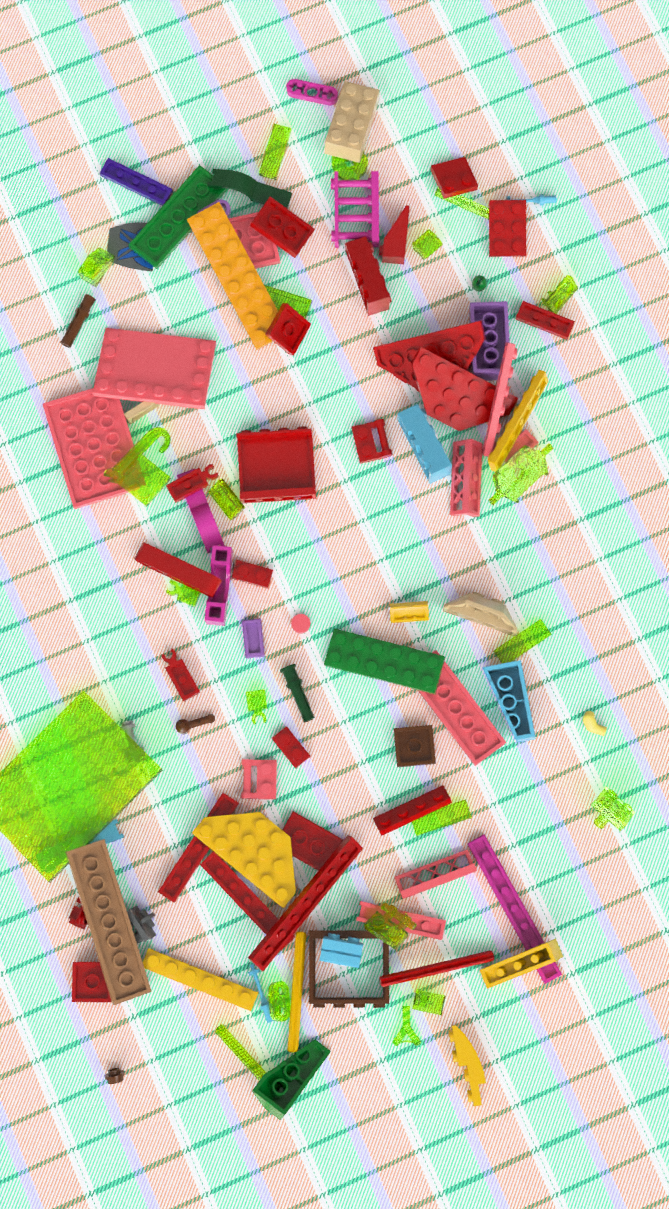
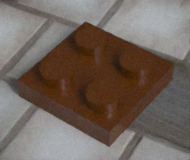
(414, 746)

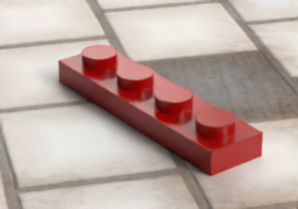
(412, 810)

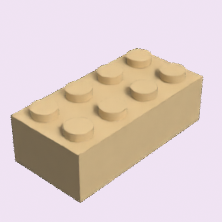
(352, 121)

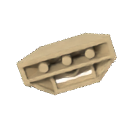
(483, 612)

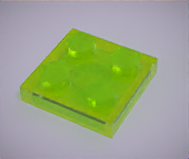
(144, 480)

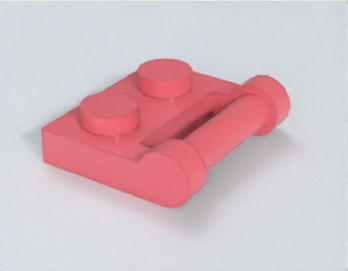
(265, 779)

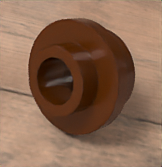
(114, 1076)

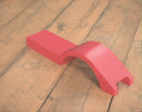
(425, 926)

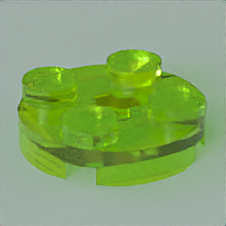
(349, 173)

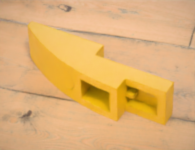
(466, 1056)

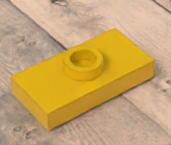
(409, 612)

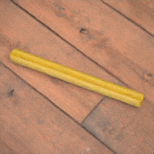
(296, 995)

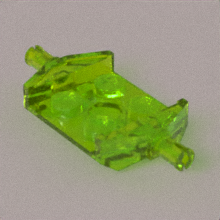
(532, 467)

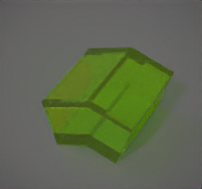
(426, 244)

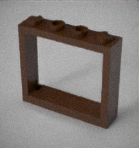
(339, 1002)

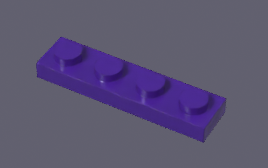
(136, 182)

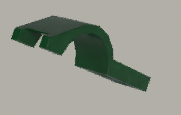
(249, 186)

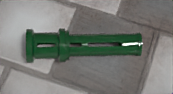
(294, 683)

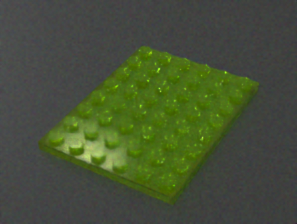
(70, 784)

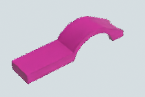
(203, 518)

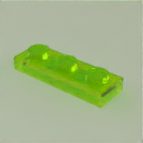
(275, 151)

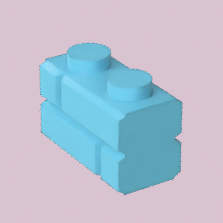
(341, 951)

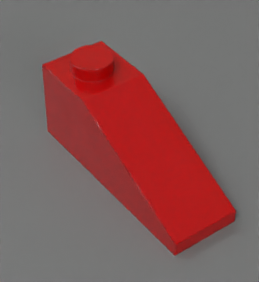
(395, 241)

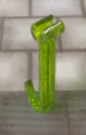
(138, 449)

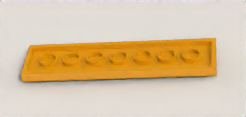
(235, 272)

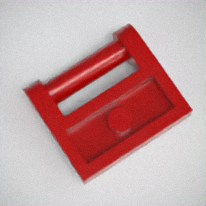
(365, 442)

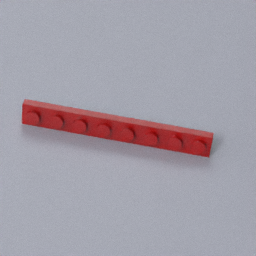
(305, 903)

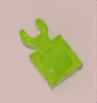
(185, 594)
(257, 702)

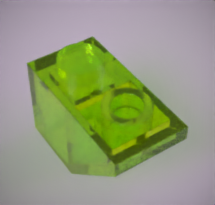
(95, 266)

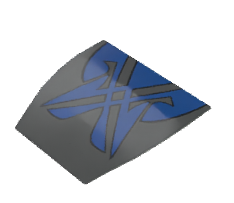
(118, 246)

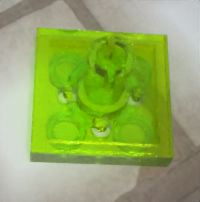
(611, 810)

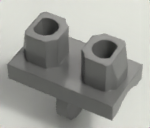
(142, 923)

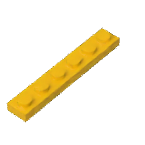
(519, 418)
(200, 979)

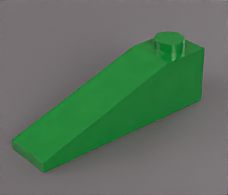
(285, 1082)

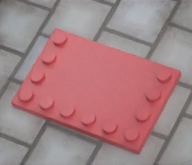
(154, 368)
(89, 439)

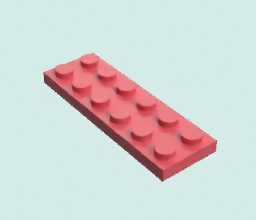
(463, 717)

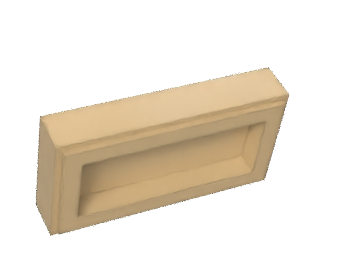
(140, 411)

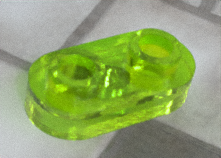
(278, 1001)

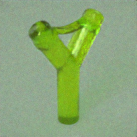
(406, 1029)

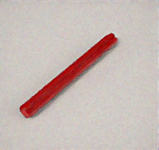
(436, 968)

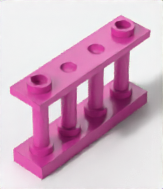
(372, 217)

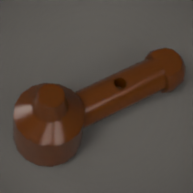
(184, 726)

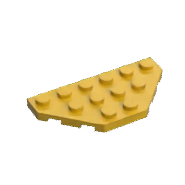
(254, 849)

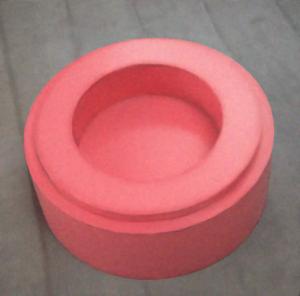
(300, 623)

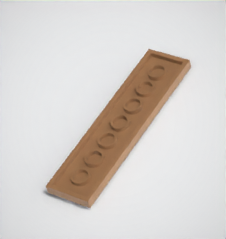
(108, 922)

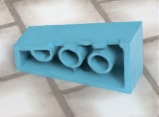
(424, 443)
(511, 693)

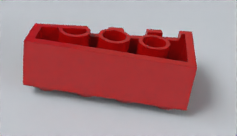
(367, 275)

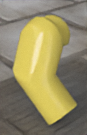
(591, 724)

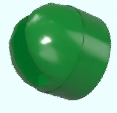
(483, 284)

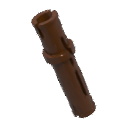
(81, 314)

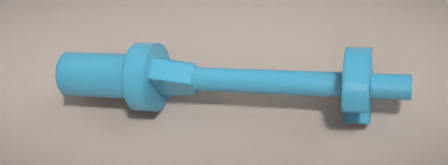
(541, 199)
(264, 1003)

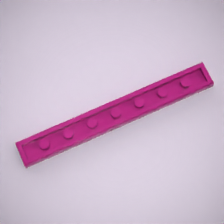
(510, 901)

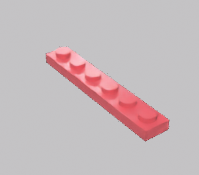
(501, 391)

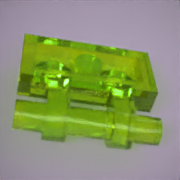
(388, 931)

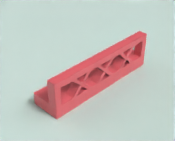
(469, 476)
(442, 879)

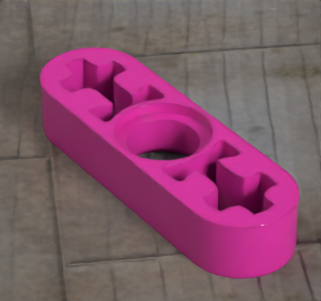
(297, 94)

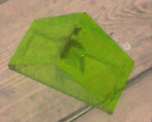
(428, 1002)

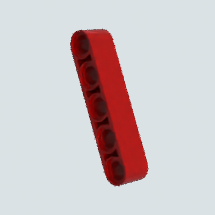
(178, 569)

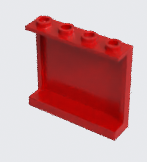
(276, 465)

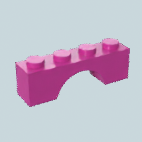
(220, 567)

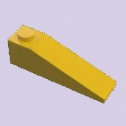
(521, 963)

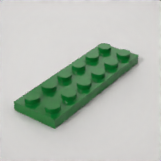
(170, 223)
(384, 661)

